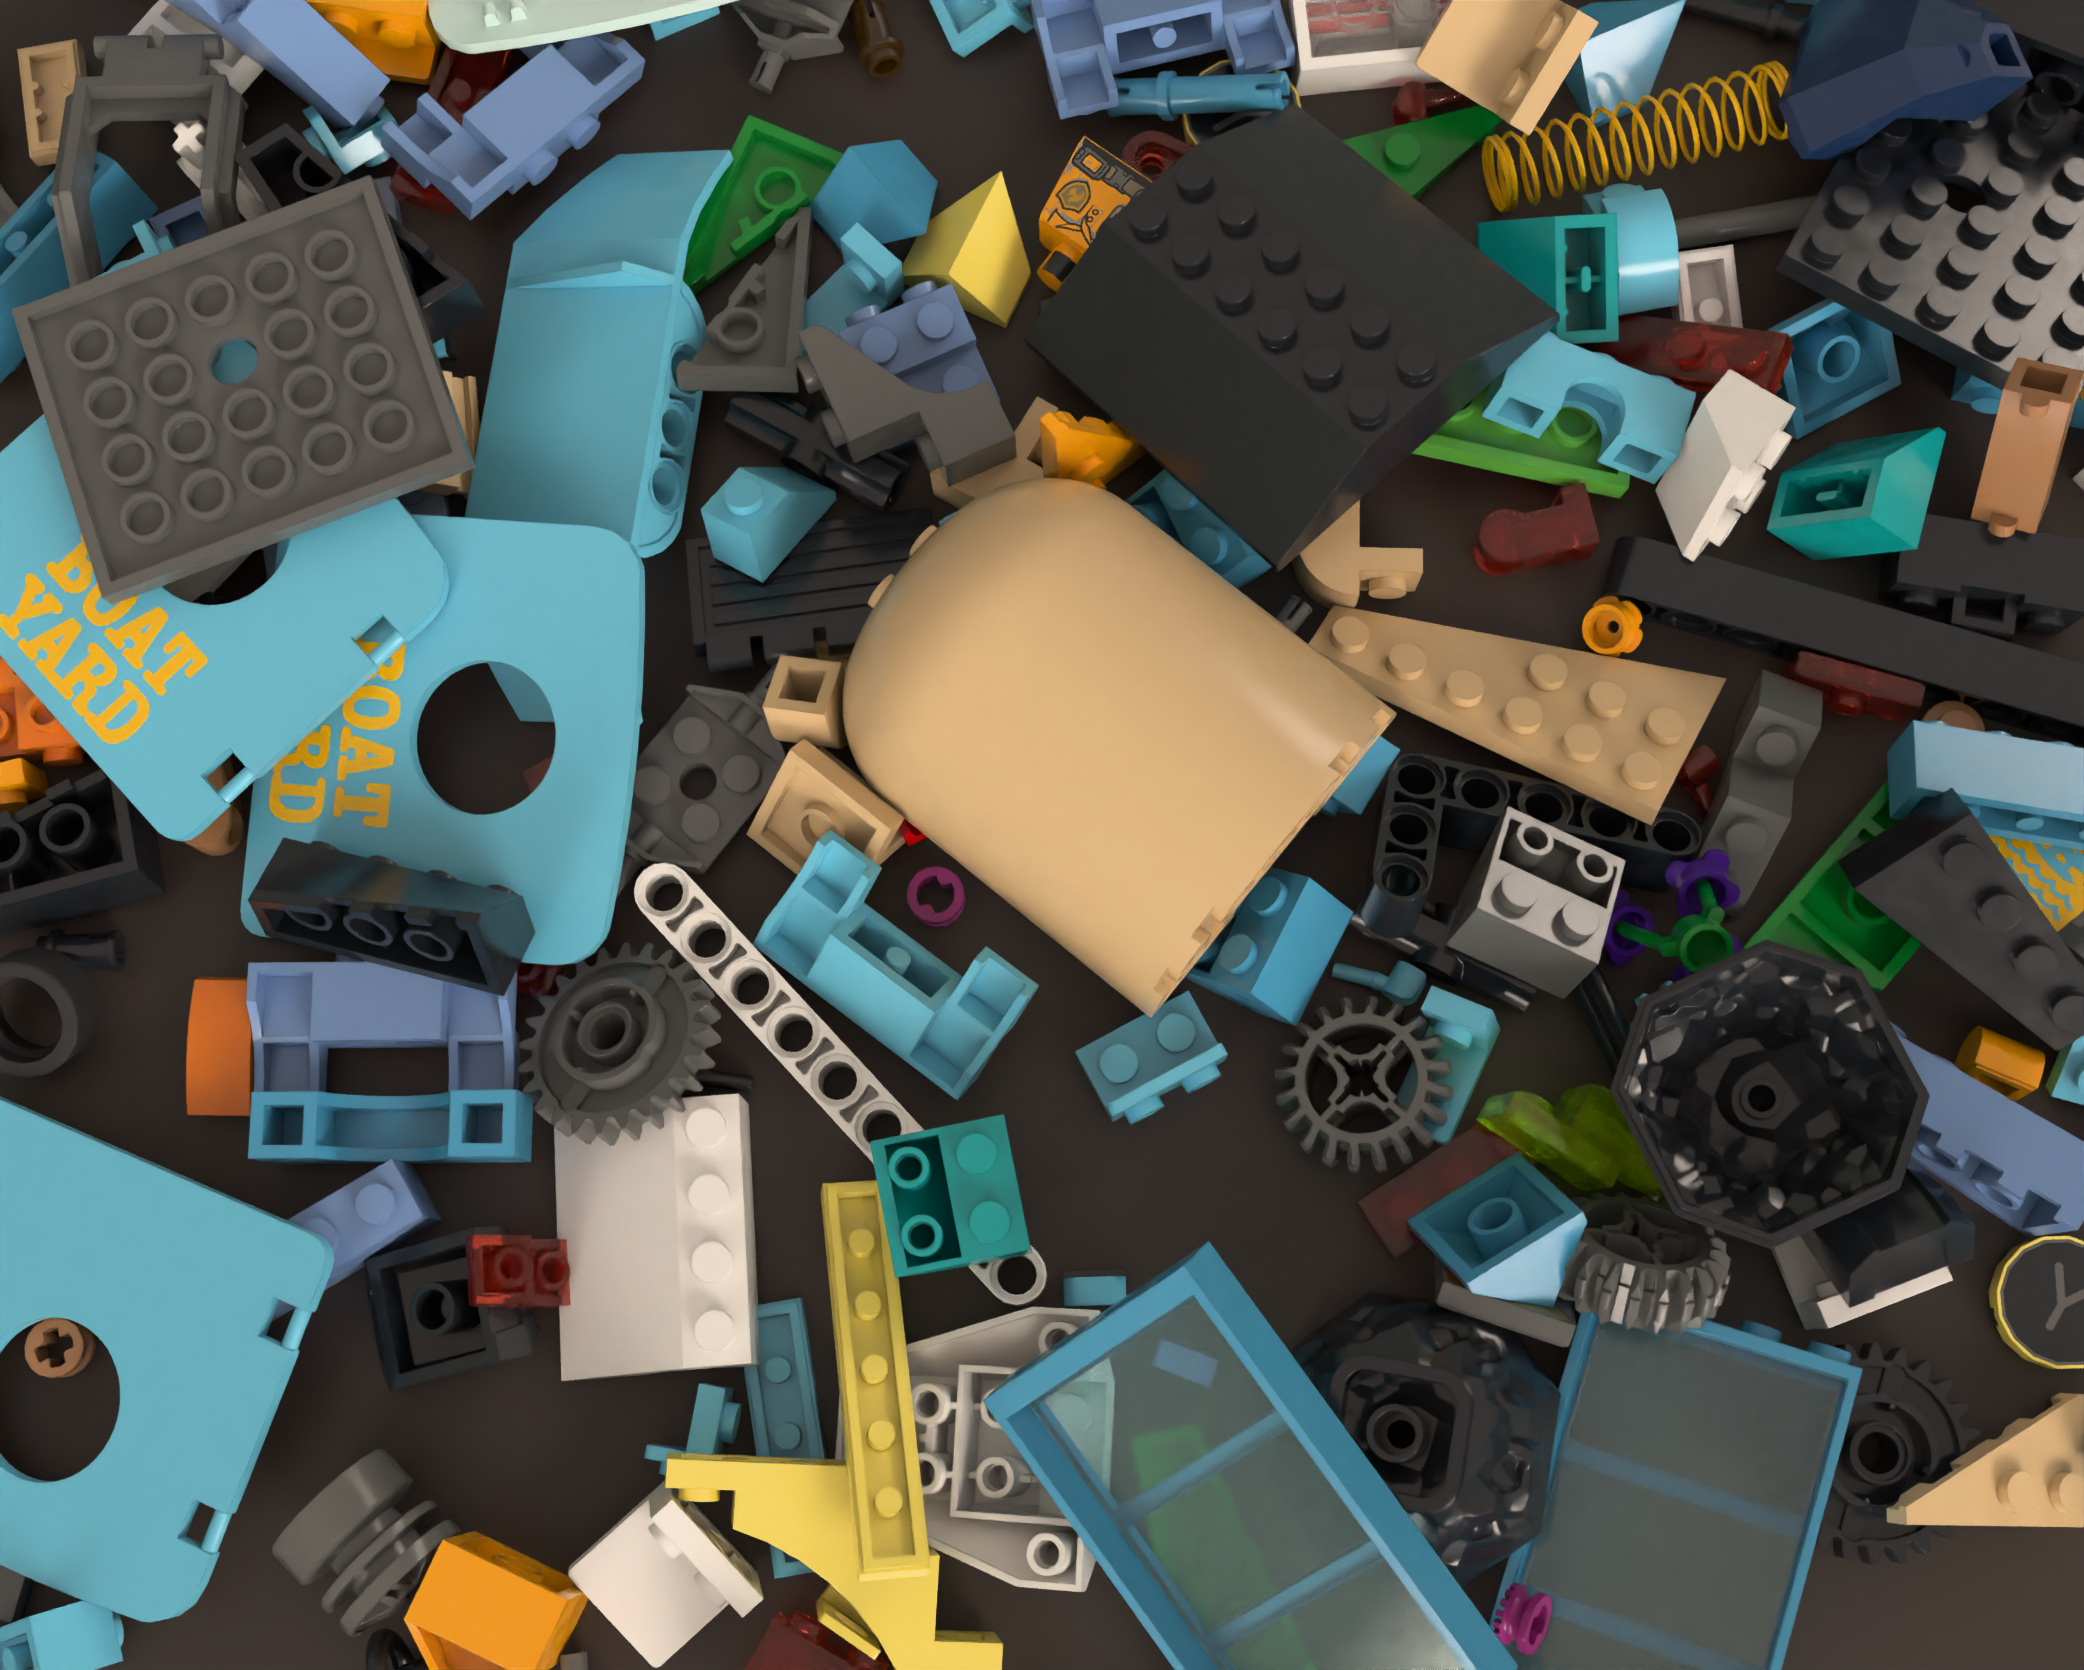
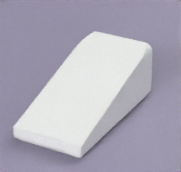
(1708, 287)

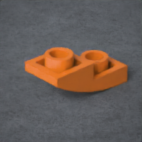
(219, 1048)

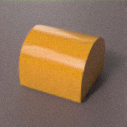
(2001, 1063)

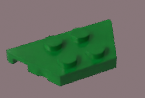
(1832, 918)

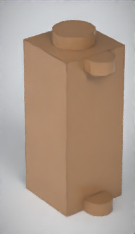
(2026, 446)

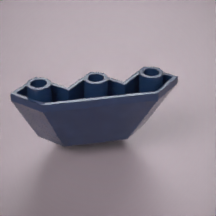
(1891, 61)

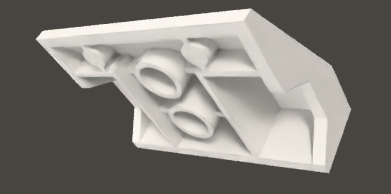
(660, 1245)

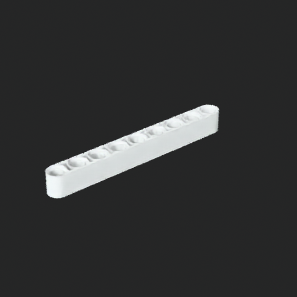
(771, 1015)

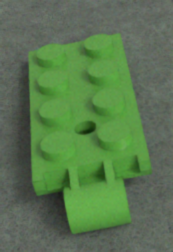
(1561, 456)

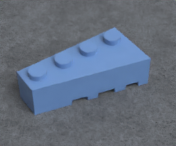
(1997, 1150)

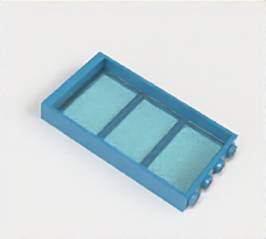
(1232, 1491)
(1683, 1497)

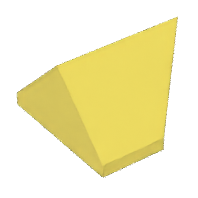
(976, 251)

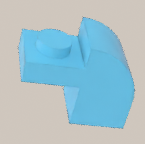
(1645, 245)

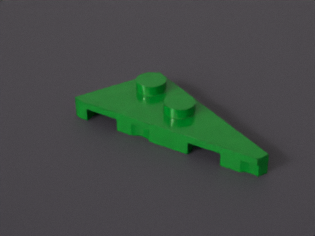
(1425, 150)
(754, 197)

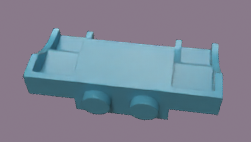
(886, 978)

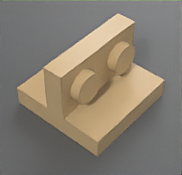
(818, 795)

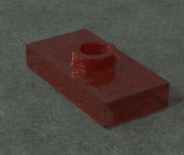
(1856, 689)

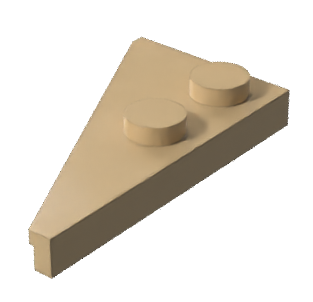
(2019, 1479)

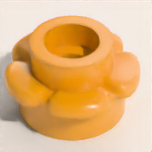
(1597, 629)

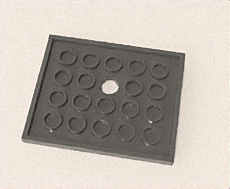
(200, 470)

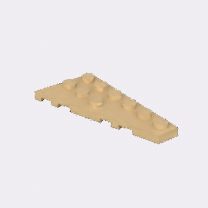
(1564, 712)

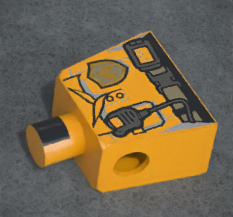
(1084, 199)

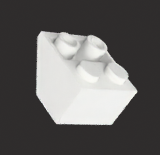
(1723, 462)

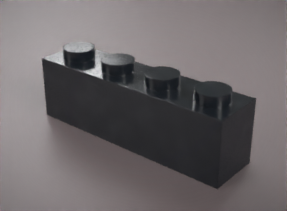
(393, 915)

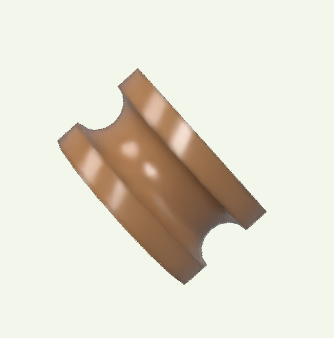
(44, 1336)

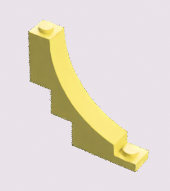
(807, 1514)

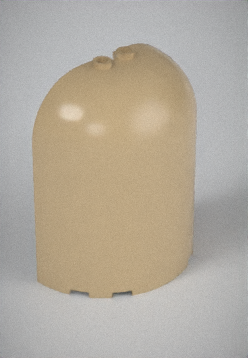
(1096, 724)

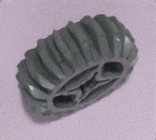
(1383, 1062)
(1645, 1266)

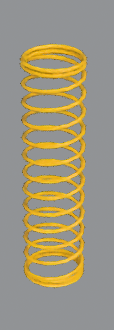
(1507, 198)

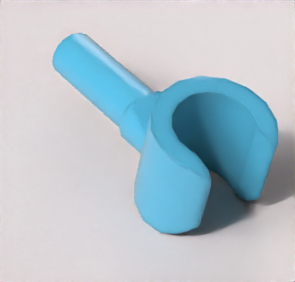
(1401, 986)

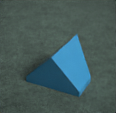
(1622, 54)
(878, 188)

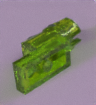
(1579, 1141)

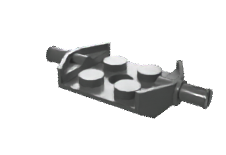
(791, 32)
(709, 732)

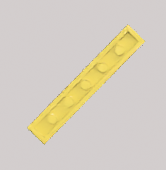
(874, 1386)

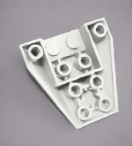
(974, 1482)

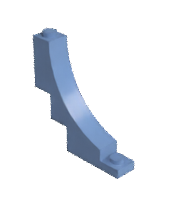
(300, 52)

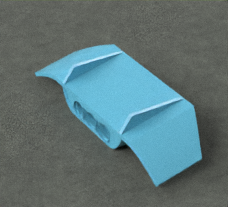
(585, 365)

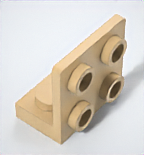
(1506, 53)

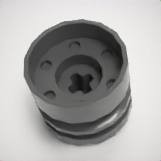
(365, 1541)

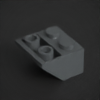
(1537, 904)

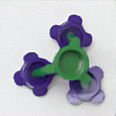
(1697, 938)

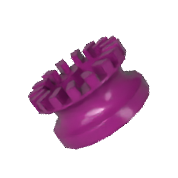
(946, 880)
(1523, 1618)

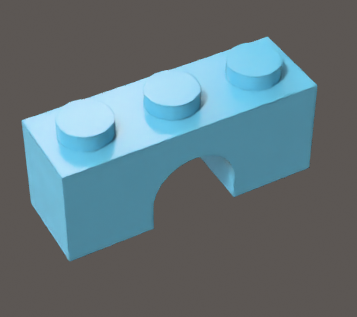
(1637, 412)

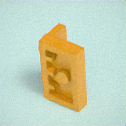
(388, 33)

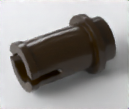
(879, 50)

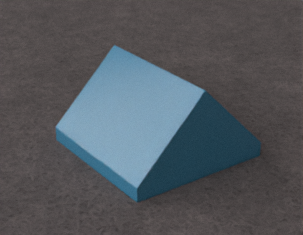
(1834, 365)
(1505, 1233)

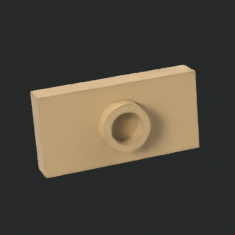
(46, 81)

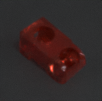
(1538, 539)

